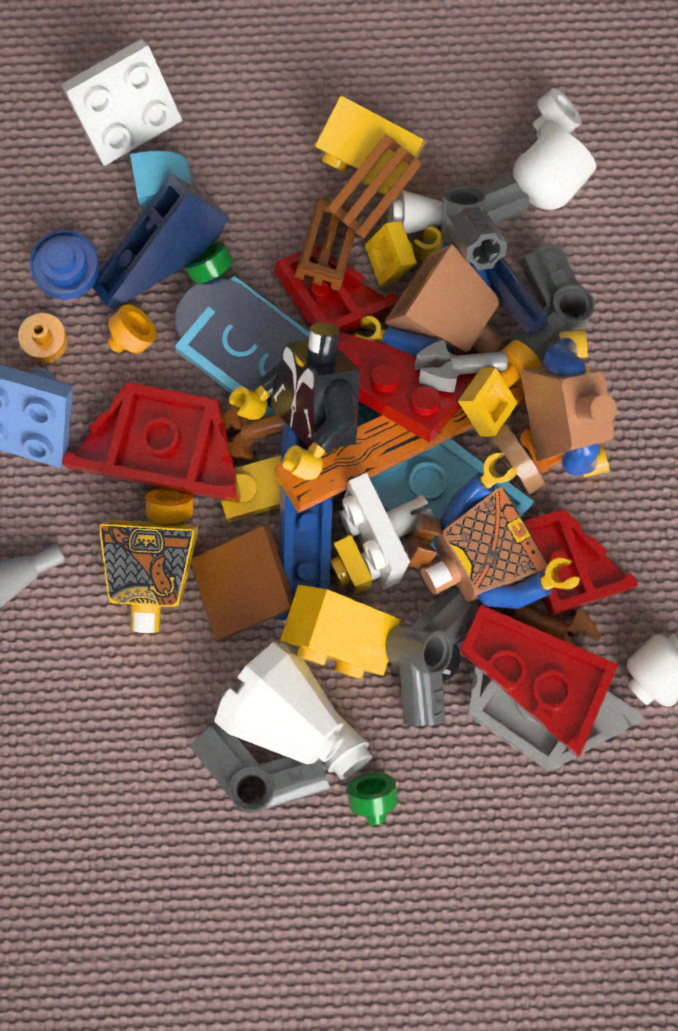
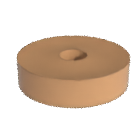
(515, 455)

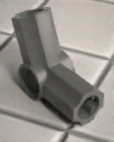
(472, 217)
(556, 291)
(425, 652)
(232, 764)

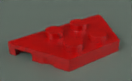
(161, 442)

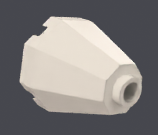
(282, 707)

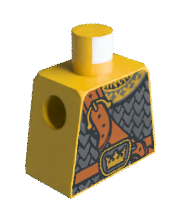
(146, 567)

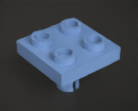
(34, 415)

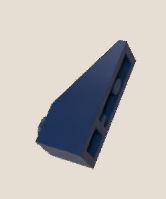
(164, 239)

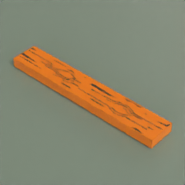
(377, 448)

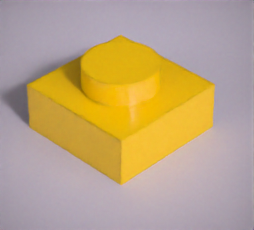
(390, 253)
(487, 402)
(350, 566)

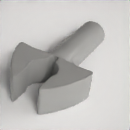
(450, 366)

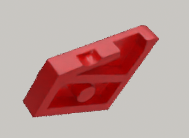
(330, 306)
(599, 578)

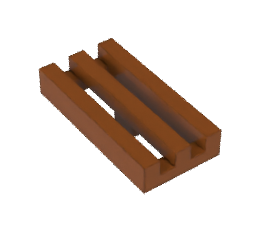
(400, 154)
(321, 271)

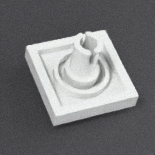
(122, 102)
(380, 529)

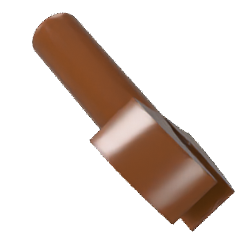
(250, 431)
(418, 542)
(579, 624)

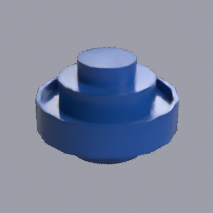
(64, 265)

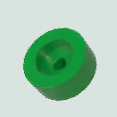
(211, 264)
(372, 796)

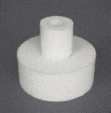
(559, 108)

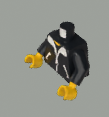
(313, 393)

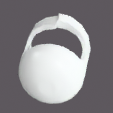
(553, 167)

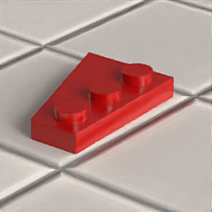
(392, 387)
(541, 673)

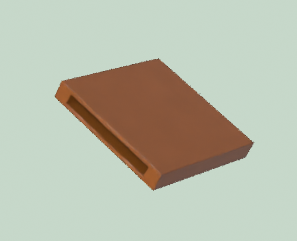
(242, 583)

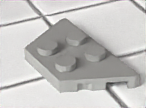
(515, 726)

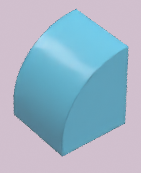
(153, 169)

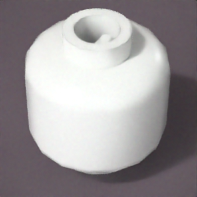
(655, 670)

